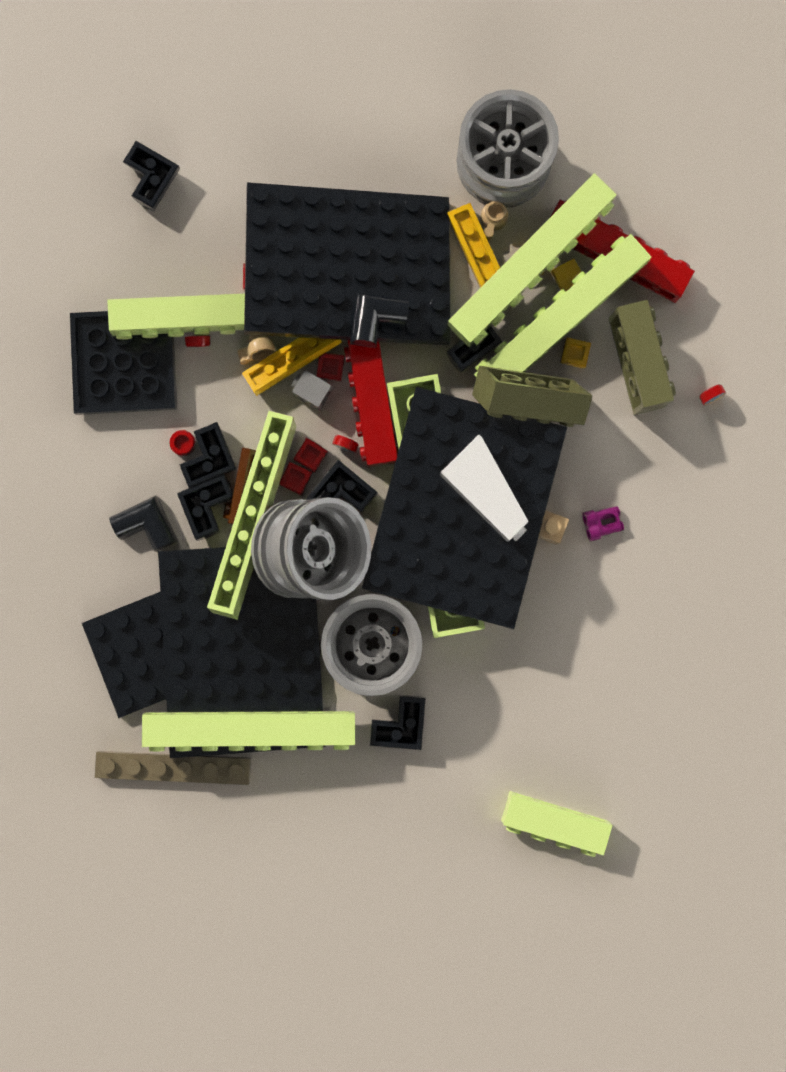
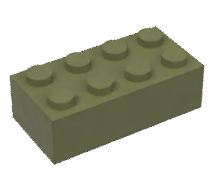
(641, 357)
(531, 396)

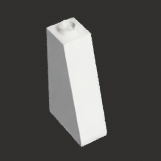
(484, 488)

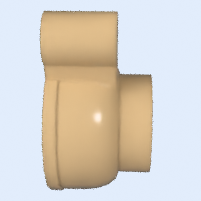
(493, 218)
(257, 349)

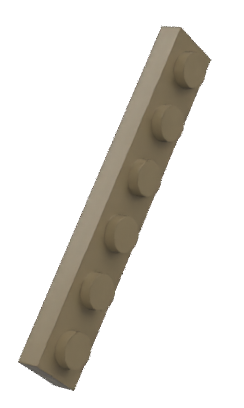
(163, 768)

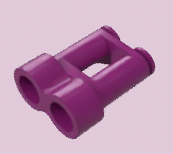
(593, 524)

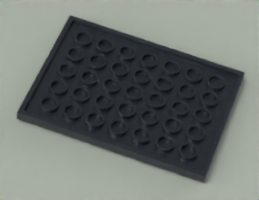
(323, 245)
(431, 540)
(230, 664)

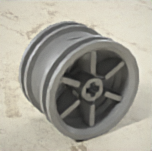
(507, 110)
(333, 541)
(353, 674)

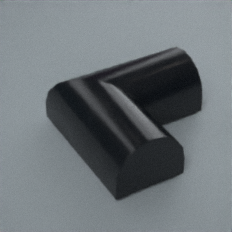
(157, 173)
(375, 310)
(464, 356)
(215, 458)
(344, 483)
(198, 503)
(148, 517)
(405, 732)

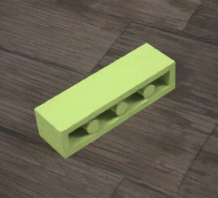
(556, 823)

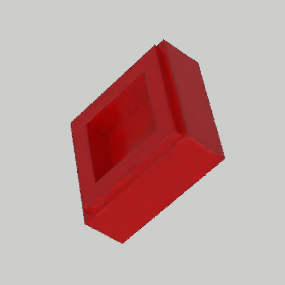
(330, 367)
(310, 455)
(295, 478)

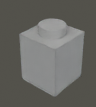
(311, 389)

